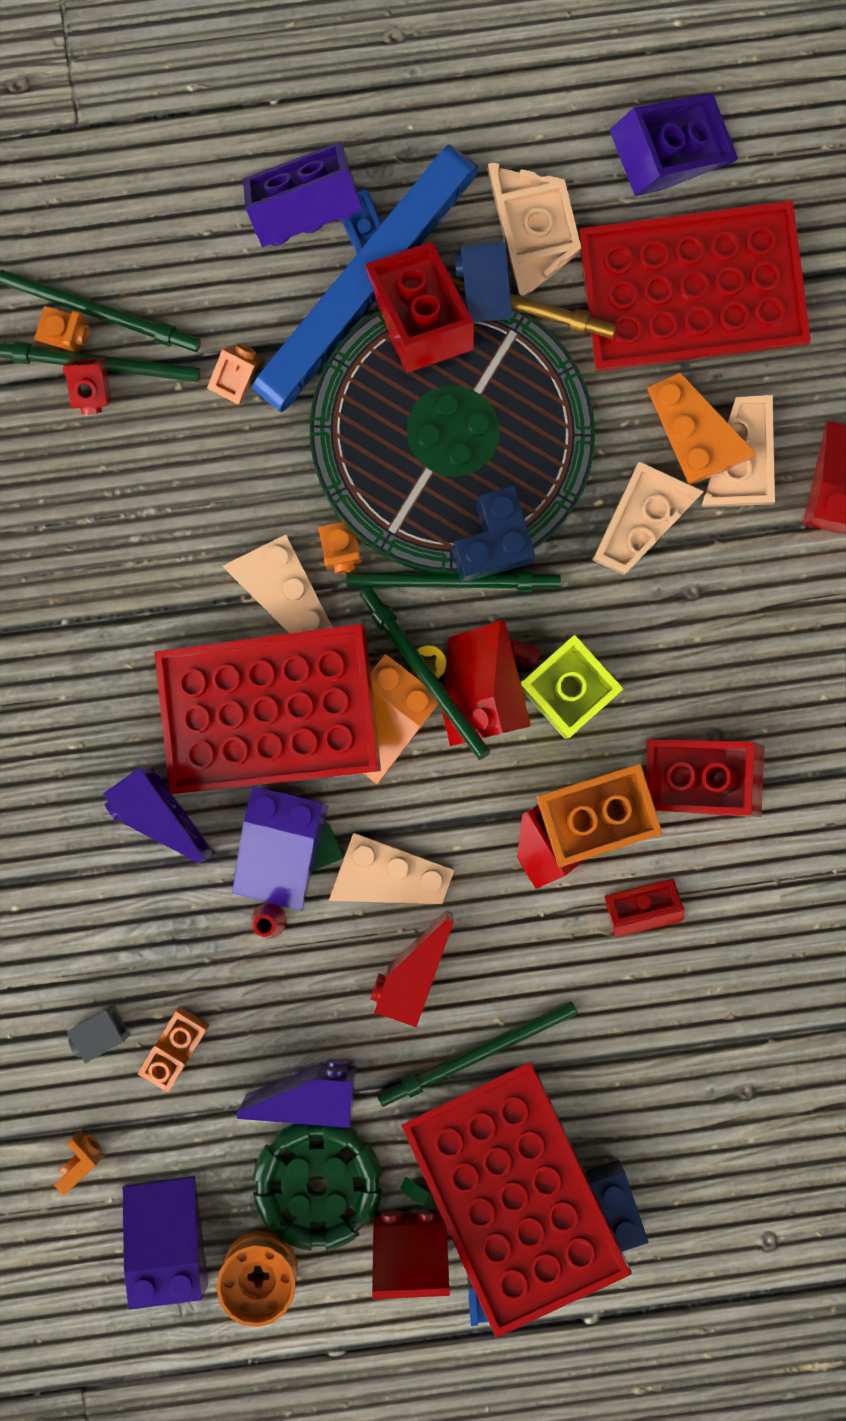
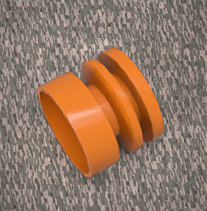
(255, 1299)

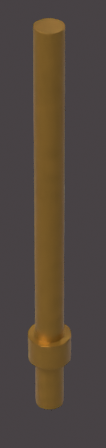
(578, 321)

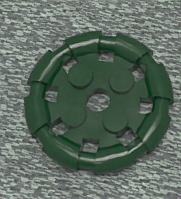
(311, 1205)

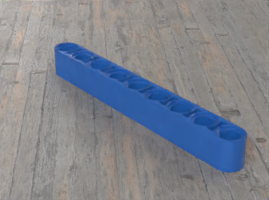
(352, 292)

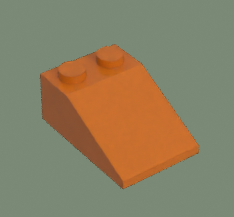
(400, 710)
(599, 815)

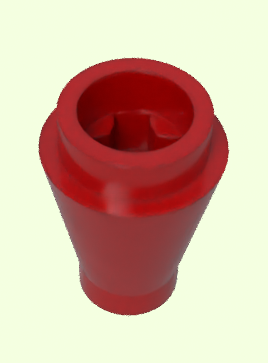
(274, 914)

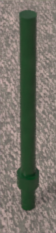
(162, 333)
(24, 353)
(523, 580)
(386, 620)
(414, 1084)

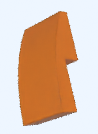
(173, 1049)

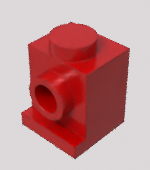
(89, 372)

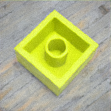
(570, 687)

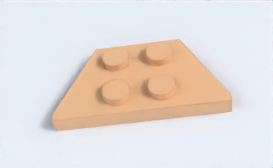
(535, 224)

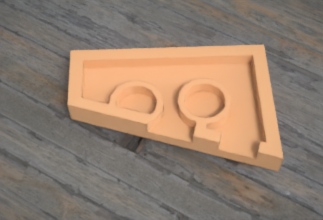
(754, 479)
(642, 516)
(280, 586)
(388, 875)

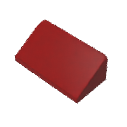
(644, 908)

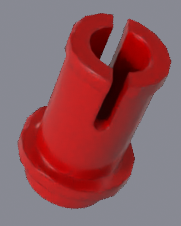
(525, 654)

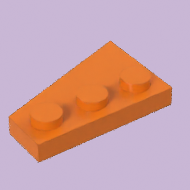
(696, 430)

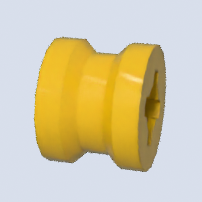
(436, 663)

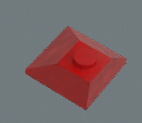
(536, 851)

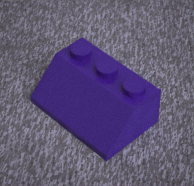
(301, 195)

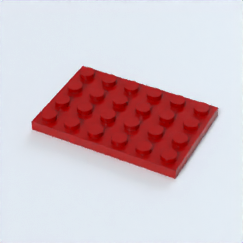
(695, 286)
(268, 710)
(515, 1200)

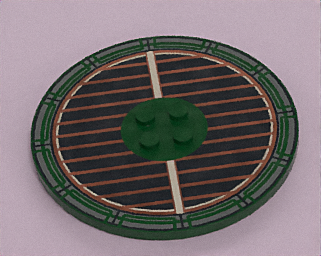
(420, 446)

